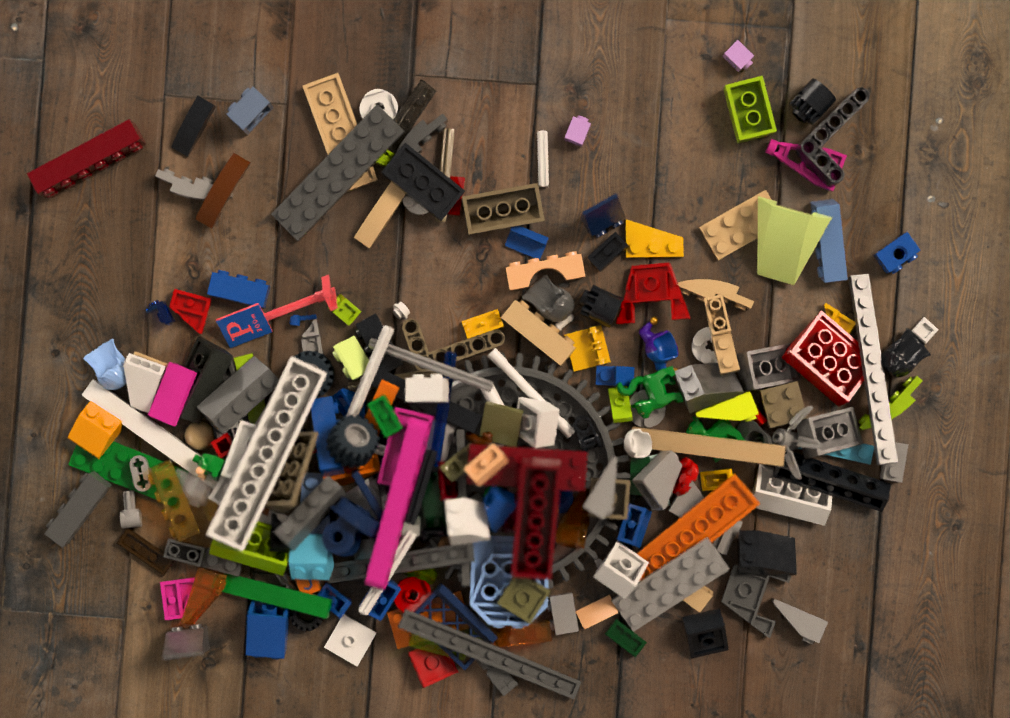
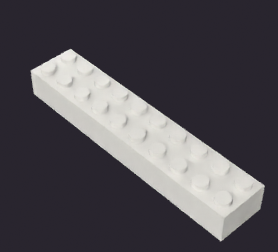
(266, 453)

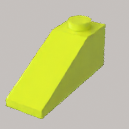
(735, 408)

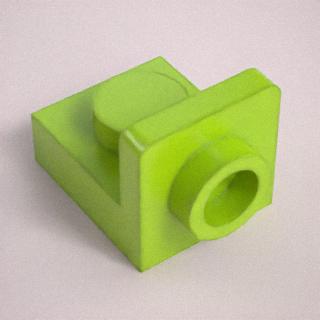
(346, 310)

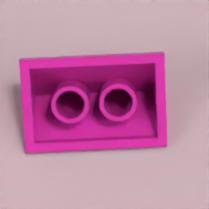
(172, 393)

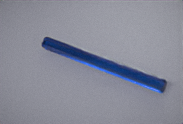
(442, 413)

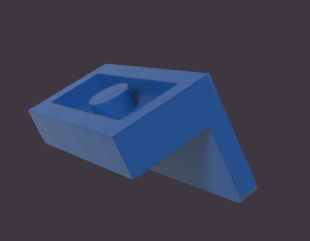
(526, 241)

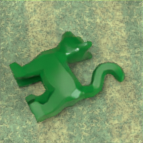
(655, 391)
(720, 428)

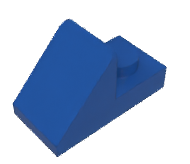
(613, 375)
(339, 603)

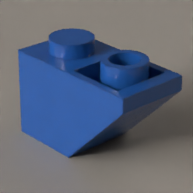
(498, 506)

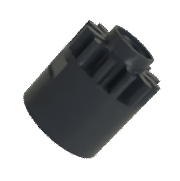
(812, 102)
(600, 305)

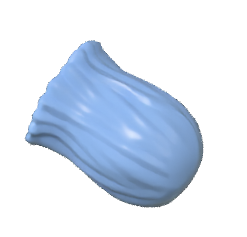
(108, 365)

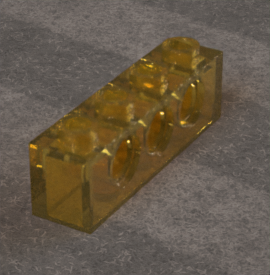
(179, 530)

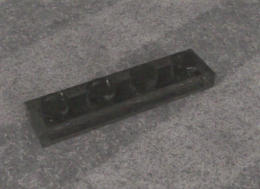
(412, 109)

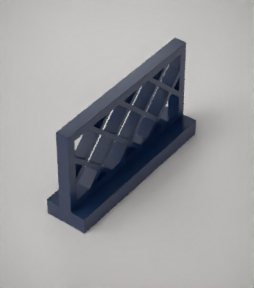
(460, 611)

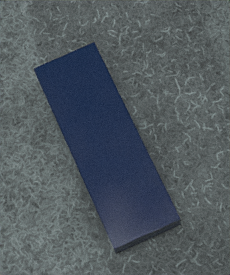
(367, 494)

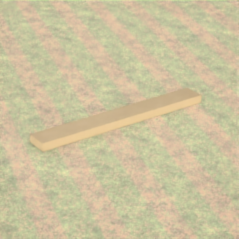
(716, 447)

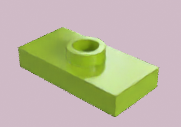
(620, 406)

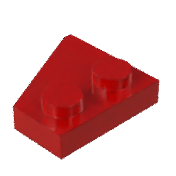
(191, 308)

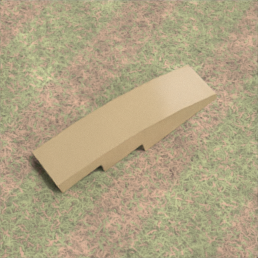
(380, 215)

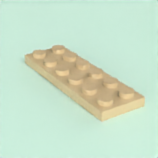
(334, 116)

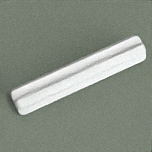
(543, 171)

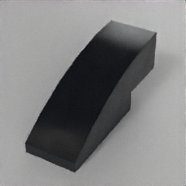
(193, 126)

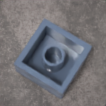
(249, 110)

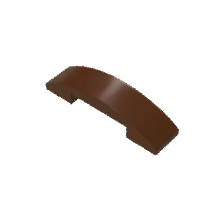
(221, 190)

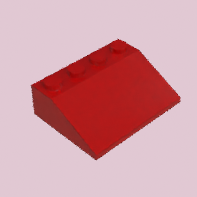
(827, 359)

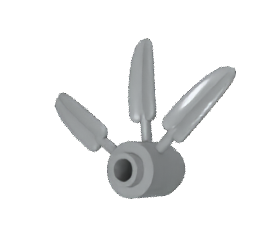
(793, 441)

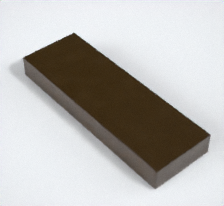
(145, 551)

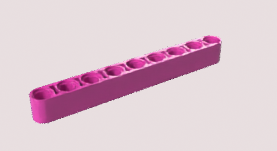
(397, 503)

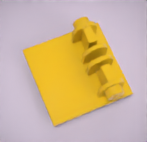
(590, 348)

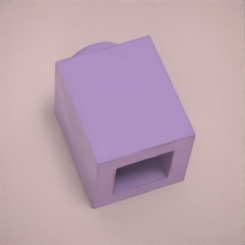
(739, 56)
(577, 130)

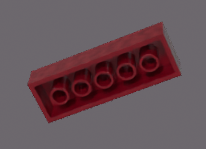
(86, 159)
(572, 461)
(535, 518)

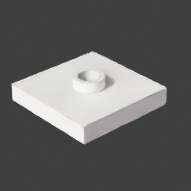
(350, 640)

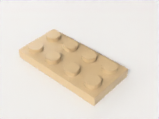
(733, 227)

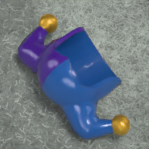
(659, 346)

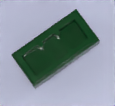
(637, 466)
(625, 638)

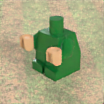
(209, 465)

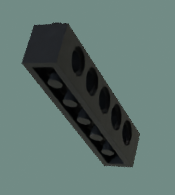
(836, 482)

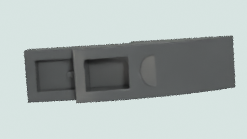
(422, 133)
(199, 556)

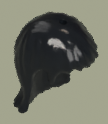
(904, 355)

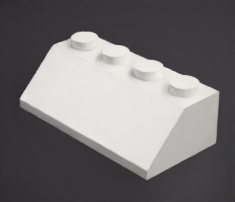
(790, 499)

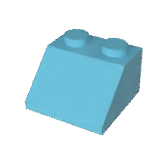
(311, 560)

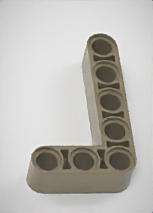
(467, 344)

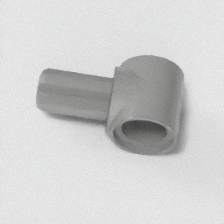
(130, 516)

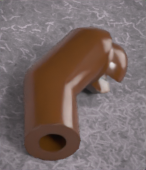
(485, 439)

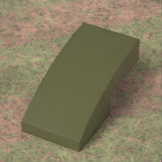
(455, 465)

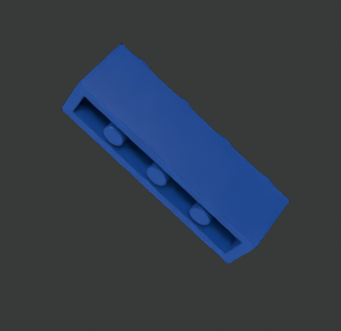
(324, 419)

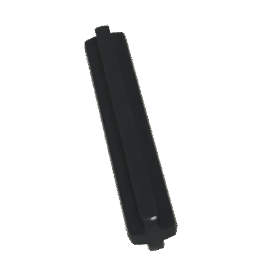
(420, 486)

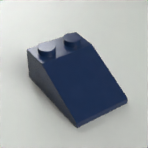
(603, 216)

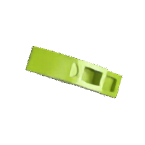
(899, 401)

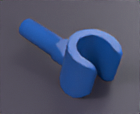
(295, 319)

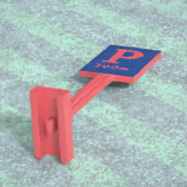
(253, 322)

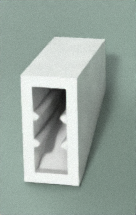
(142, 381)

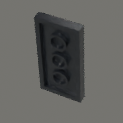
(423, 182)

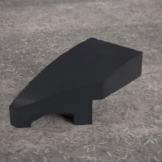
(275, 543)

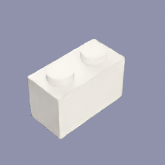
(427, 389)

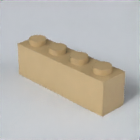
(538, 332)

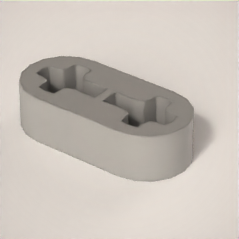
(136, 474)

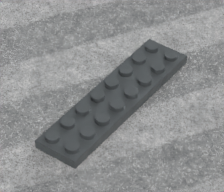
(338, 172)

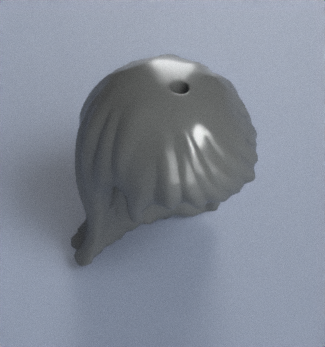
(549, 300)

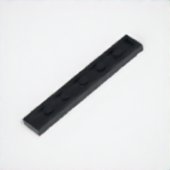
(456, 414)

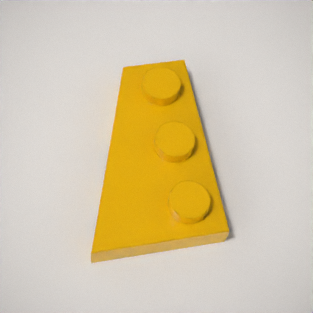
(651, 242)

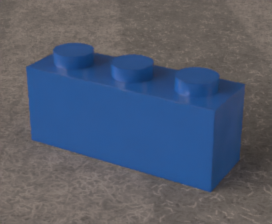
(238, 288)

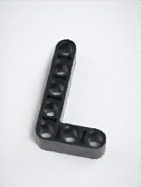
(828, 131)

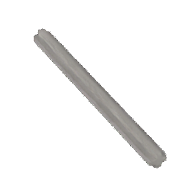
(435, 366)

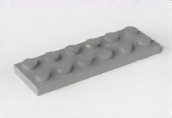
(671, 584)

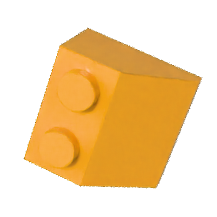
(95, 429)

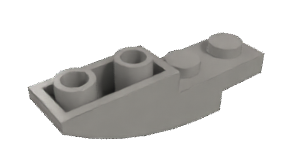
(184, 186)

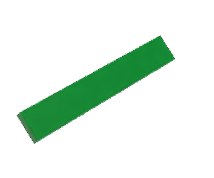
(278, 595)

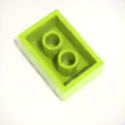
(749, 109)

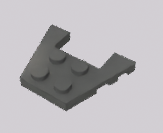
(744, 597)

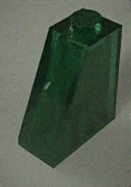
(432, 504)

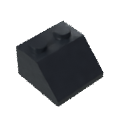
(705, 633)

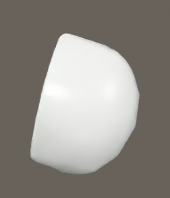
(637, 443)

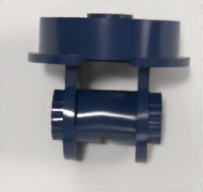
(351, 525)

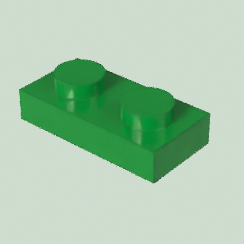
(385, 416)

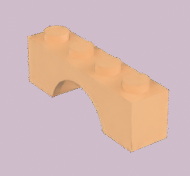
(569, 267)

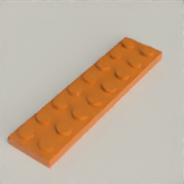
(706, 519)

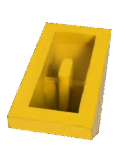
(712, 479)

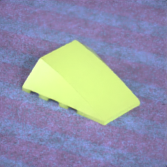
(786, 240)

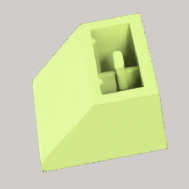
(352, 357)

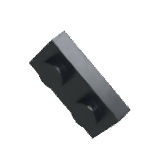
(608, 251)

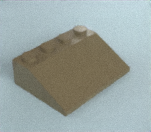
(288, 484)

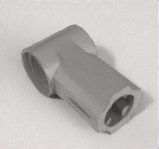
(724, 542)

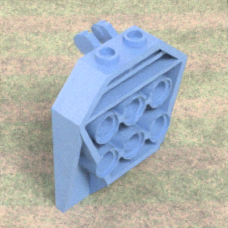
(499, 552)

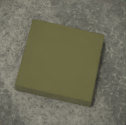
(502, 422)
(524, 598)

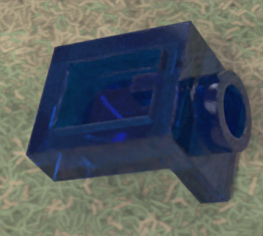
(164, 313)

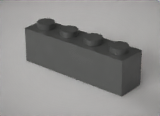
(78, 508)
(310, 513)

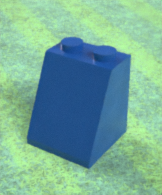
(267, 630)

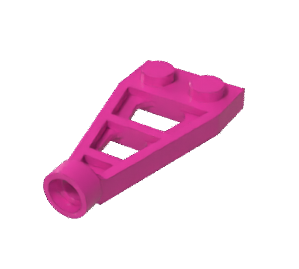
(801, 168)

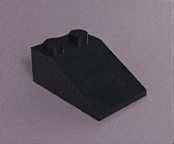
(765, 553)

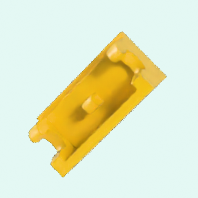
(482, 324)

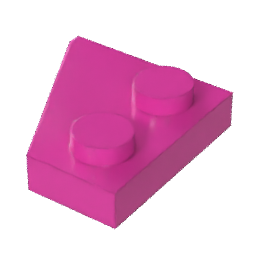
(175, 597)

